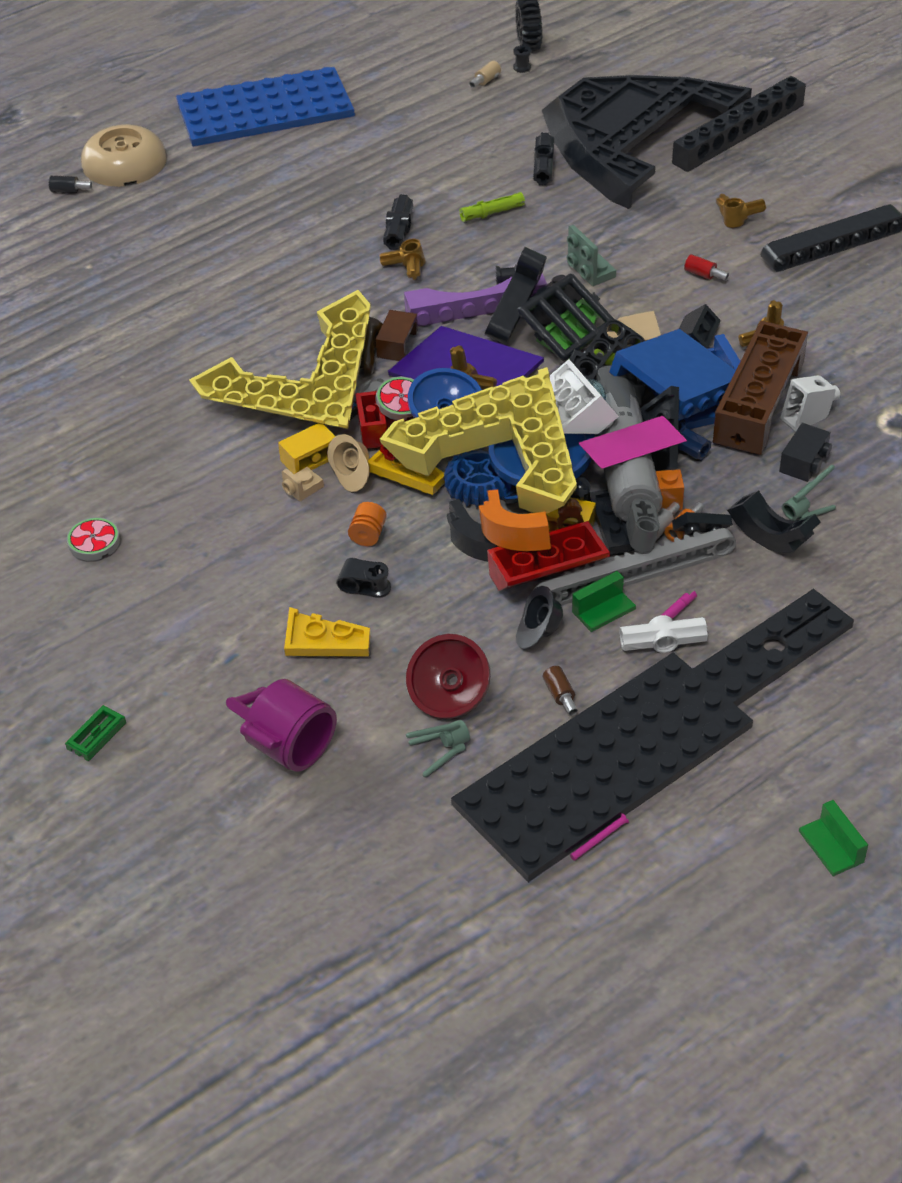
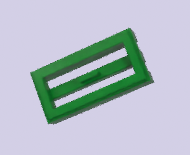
(99, 733)

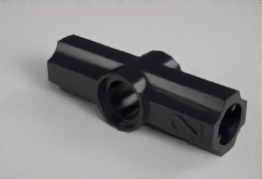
(543, 158)
(398, 222)

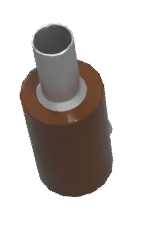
(560, 688)

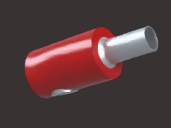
(704, 268)

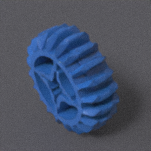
(477, 478)

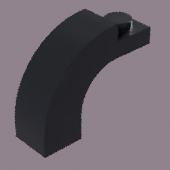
(768, 528)
(467, 533)

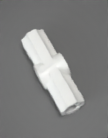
(663, 634)

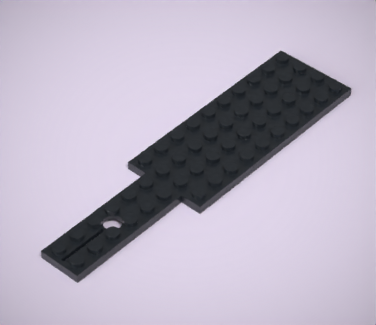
(636, 741)

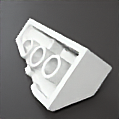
(579, 403)

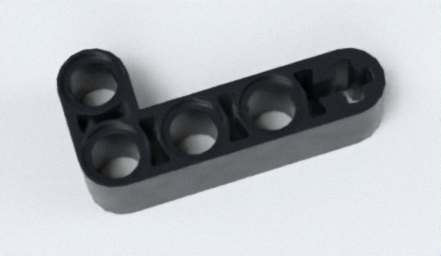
(519, 290)
(607, 345)

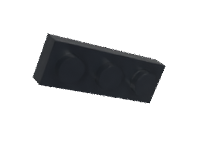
(611, 527)

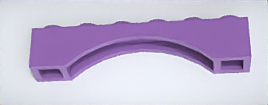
(441, 306)

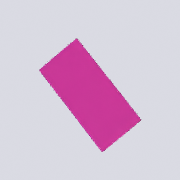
(632, 442)

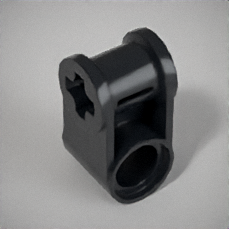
(361, 576)

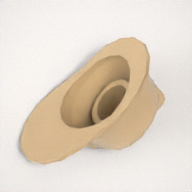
(349, 462)

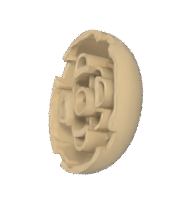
(123, 155)

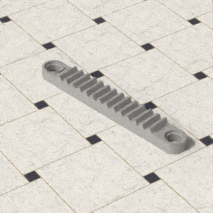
(646, 564)

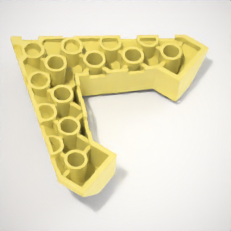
(323, 397)
(515, 410)

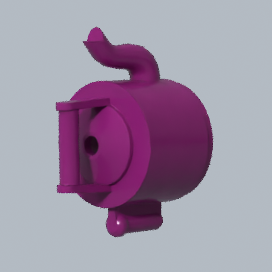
(286, 723)

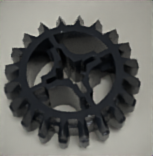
(529, 23)

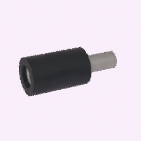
(67, 184)

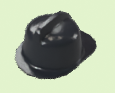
(540, 617)

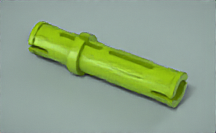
(483, 209)

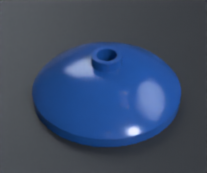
(439, 389)

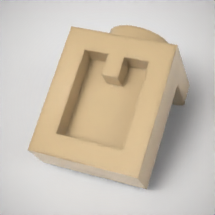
(302, 483)

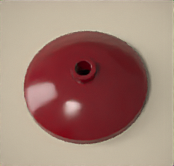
(434, 666)

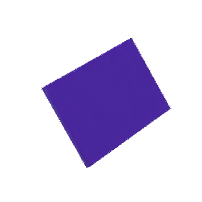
(485, 355)

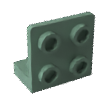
(586, 260)

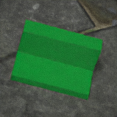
(601, 602)
(835, 840)

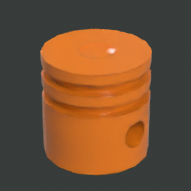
(367, 524)

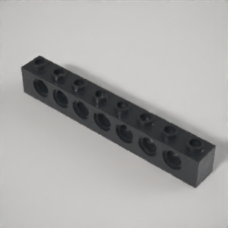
(738, 123)

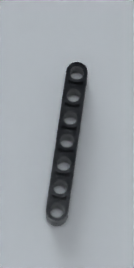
(832, 238)

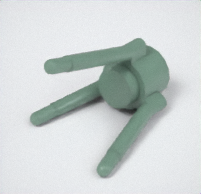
(798, 505)
(451, 735)

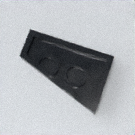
(664, 405)

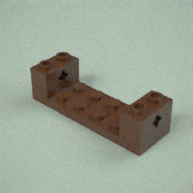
(757, 385)

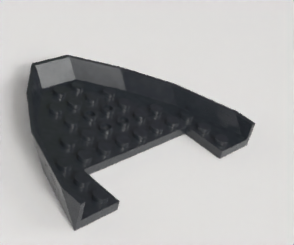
(610, 115)

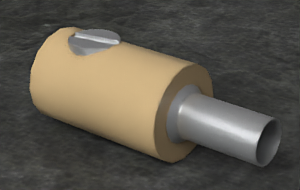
(486, 74)

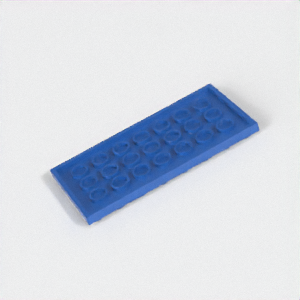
(264, 106)

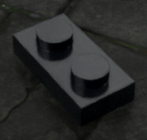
(701, 522)

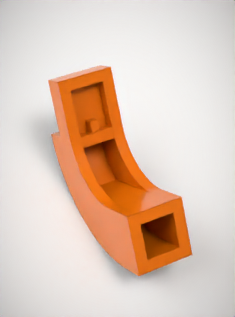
(511, 529)

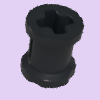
(522, 59)
(503, 273)

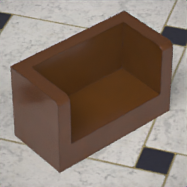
(394, 334)

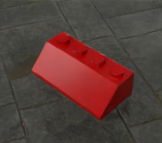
(569, 549)

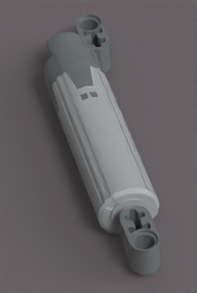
(634, 482)

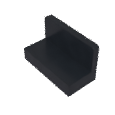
(701, 325)

